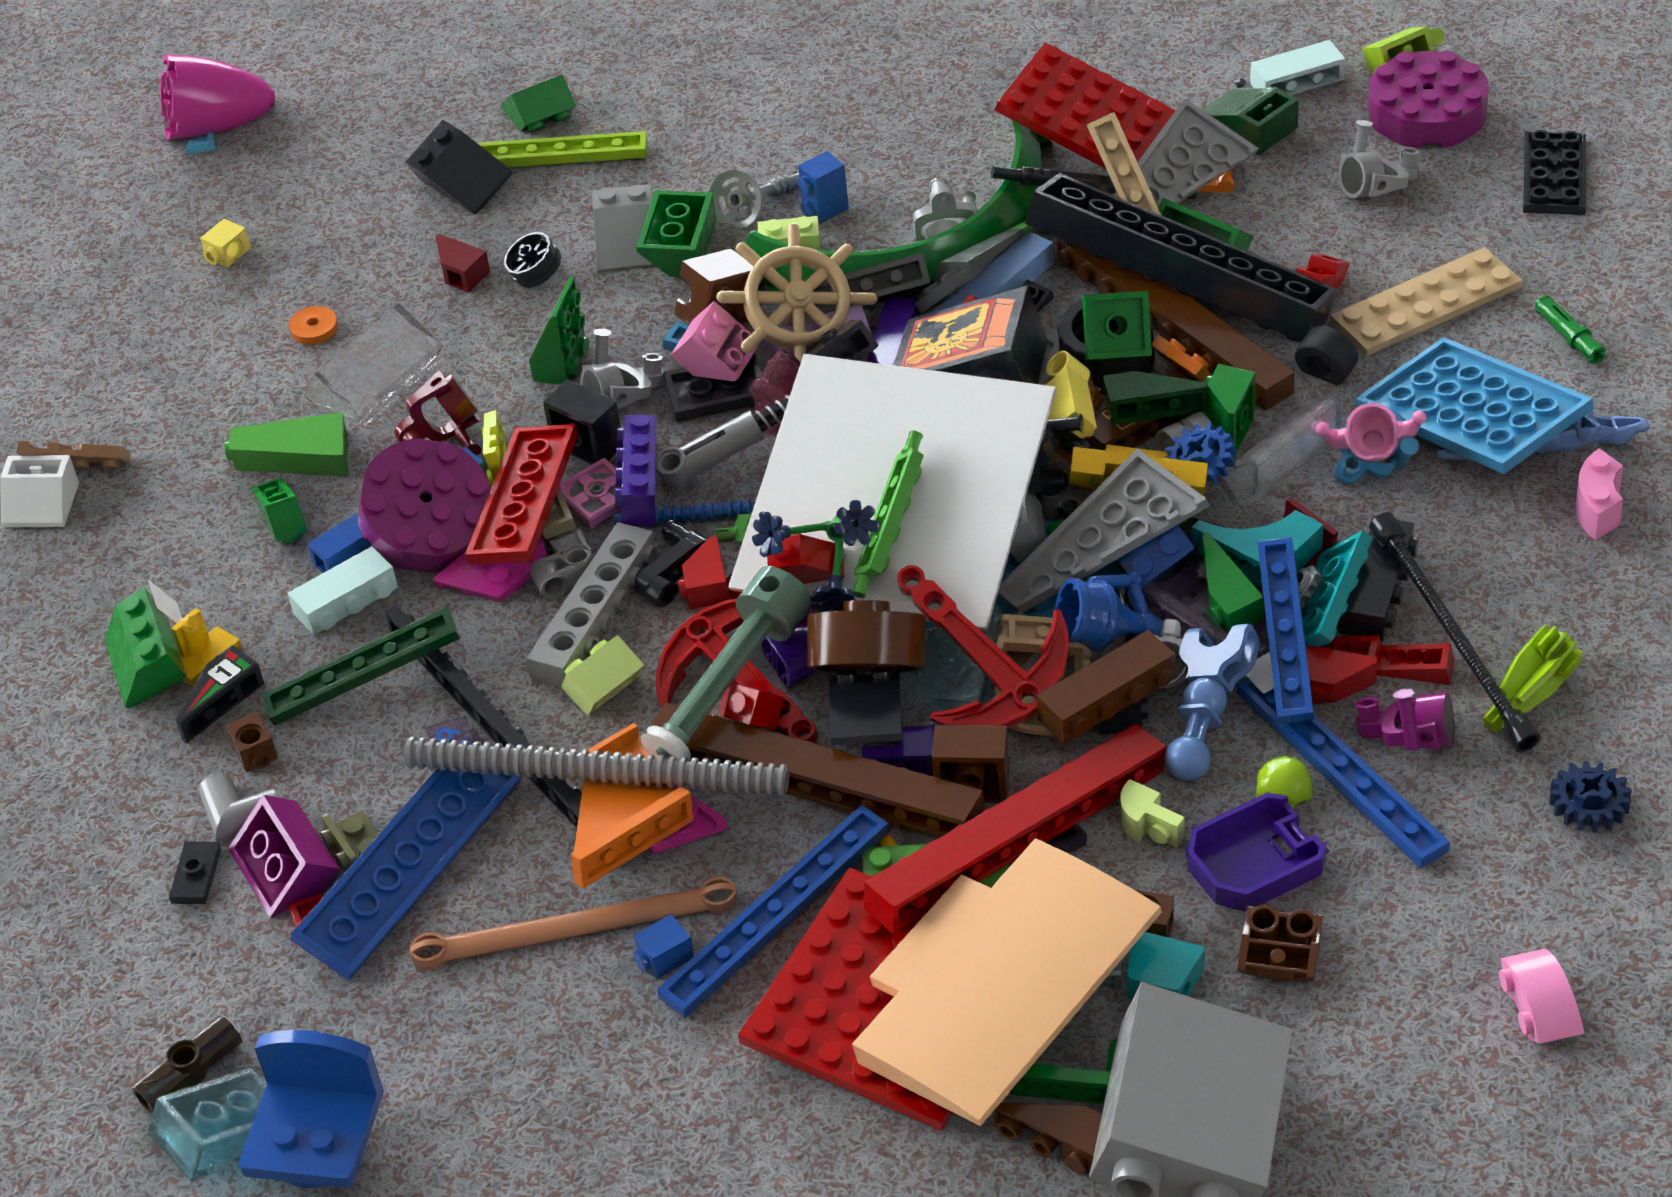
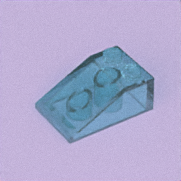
(207, 1122)

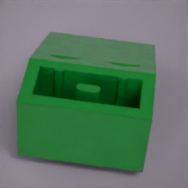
(562, 340)

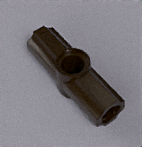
(187, 1062)

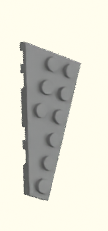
(1191, 154)
(1119, 516)

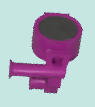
(1425, 720)

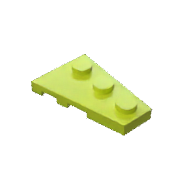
(493, 444)

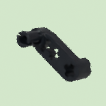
(658, 579)

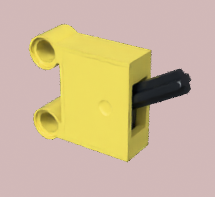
(1070, 399)

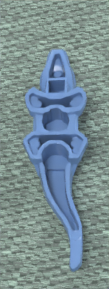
(1588, 429)

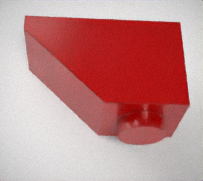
(806, 558)
(704, 577)
(1338, 673)
(751, 706)

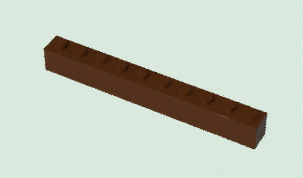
(1188, 322)
(839, 777)

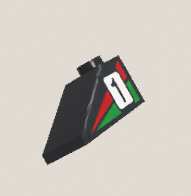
(218, 689)

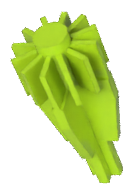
(1536, 672)

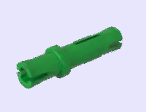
(1576, 335)

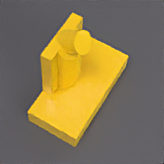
(198, 646)

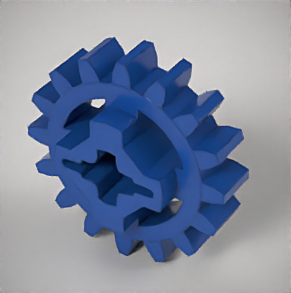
(1204, 447)

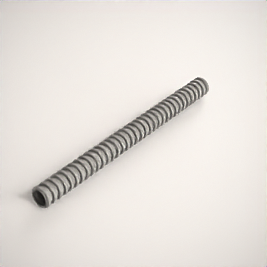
(596, 766)

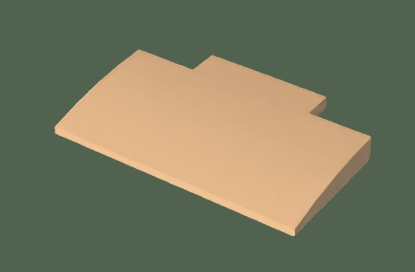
(998, 977)

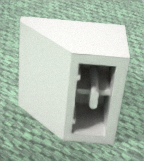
(37, 490)

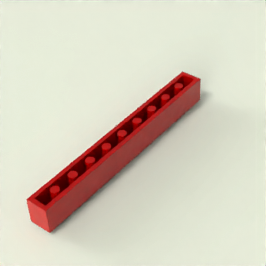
(1008, 828)

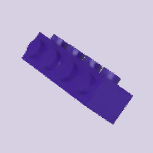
(638, 473)

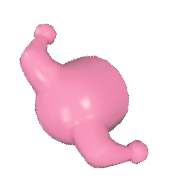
(1371, 432)

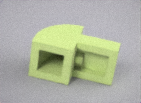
(1144, 815)

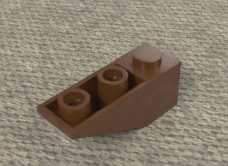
(1069, 1124)

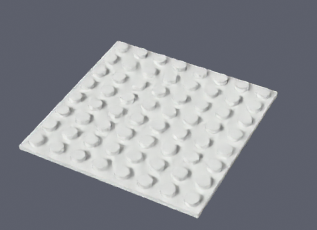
(977, 464)

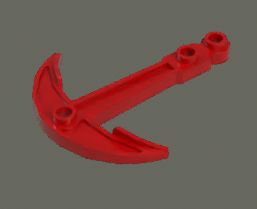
(687, 645)
(1000, 669)

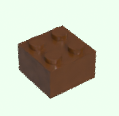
(973, 758)

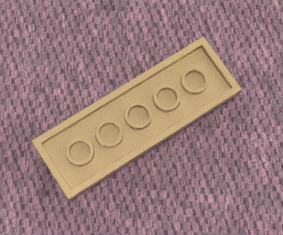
(1425, 301)

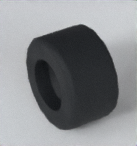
(1327, 355)

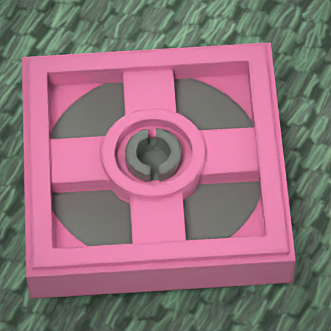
(592, 493)

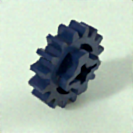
(1590, 796)

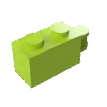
(1405, 41)

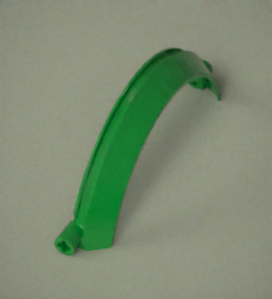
(1004, 210)

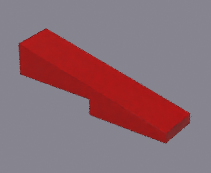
(1409, 661)

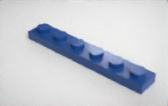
(1285, 631)

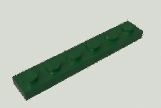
(360, 666)

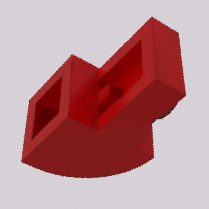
(1325, 269)

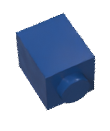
(662, 947)

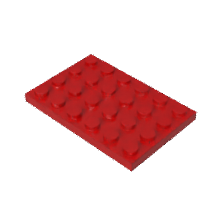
(1064, 94)

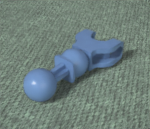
(1211, 676)

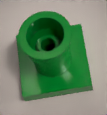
(1132, 324)

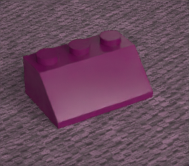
(282, 855)

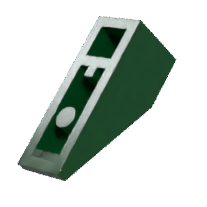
(1149, 396)

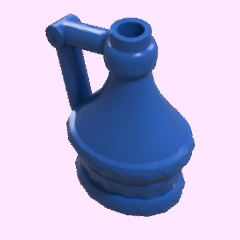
(1097, 614)

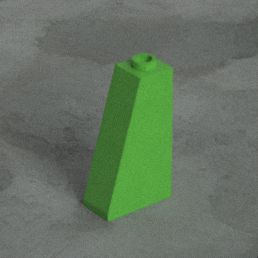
(292, 446)

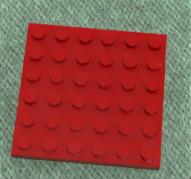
(828, 1000)

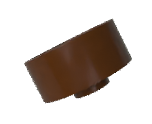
(866, 639)

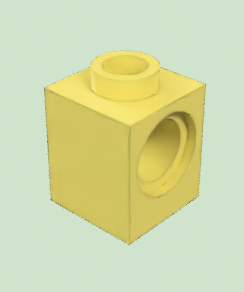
(225, 243)

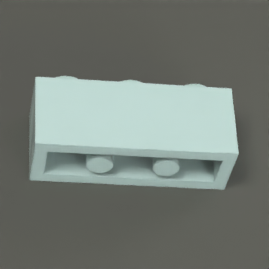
(1299, 69)
(343, 590)

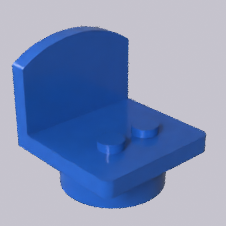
(313, 1109)

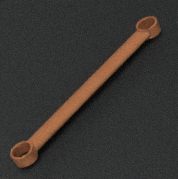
(573, 924)

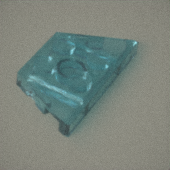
(950, 674)

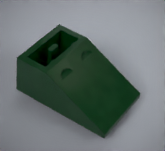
(1257, 114)

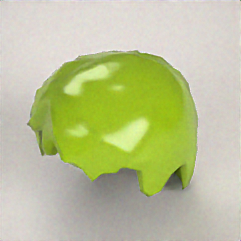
(1287, 778)

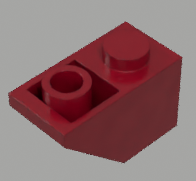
(461, 263)

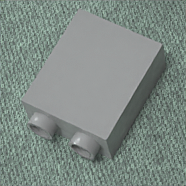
(1190, 1100)

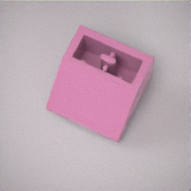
(713, 345)

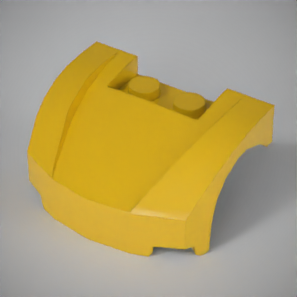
(1094, 466)

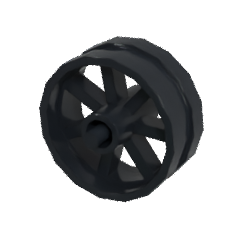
(532, 259)

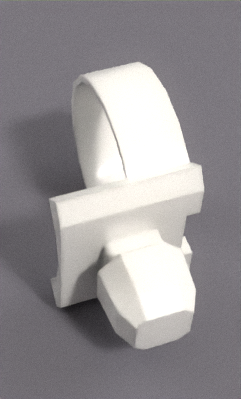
(1172, 639)

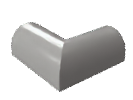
(225, 808)

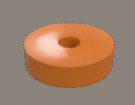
(301, 323)

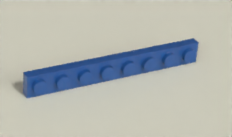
(1353, 779)
(772, 911)

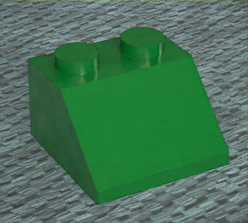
(540, 103)
(1231, 401)

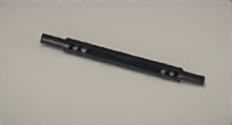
(1039, 176)

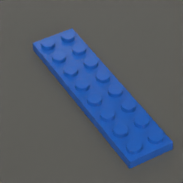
(400, 866)

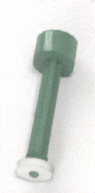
(770, 608)

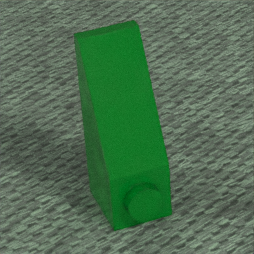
(280, 510)
(1230, 593)

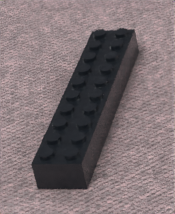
(1180, 257)

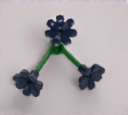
(844, 527)

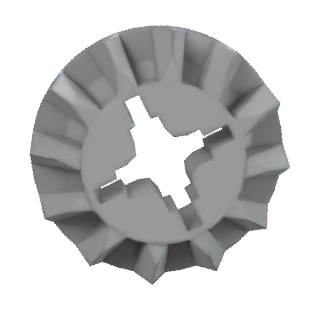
(1308, 583)

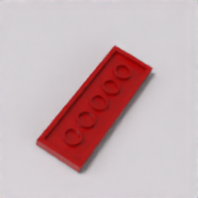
(522, 494)

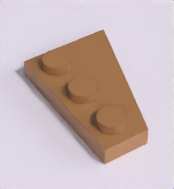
(106, 455)

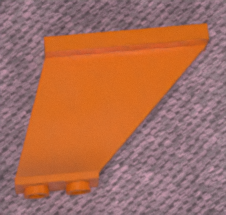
(621, 818)

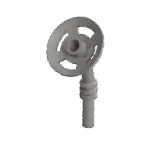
(746, 197)

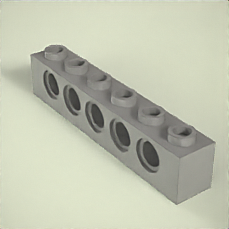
(592, 603)

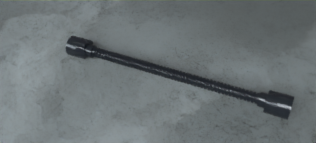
(1516, 726)

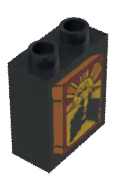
(979, 338)

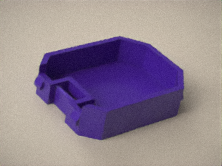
(1243, 864)

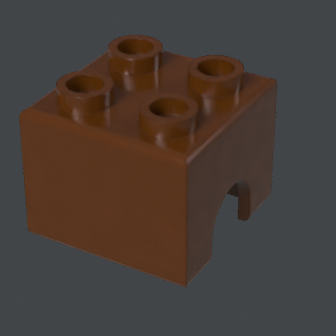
(707, 277)

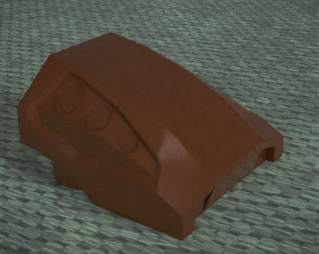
(1282, 948)

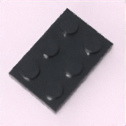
(704, 396)

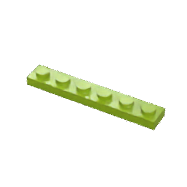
(569, 149)

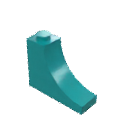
(1243, 547)

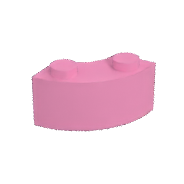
(1598, 494)
(1541, 995)

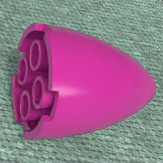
(209, 96)

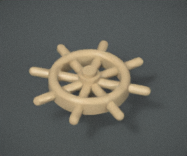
(795, 297)

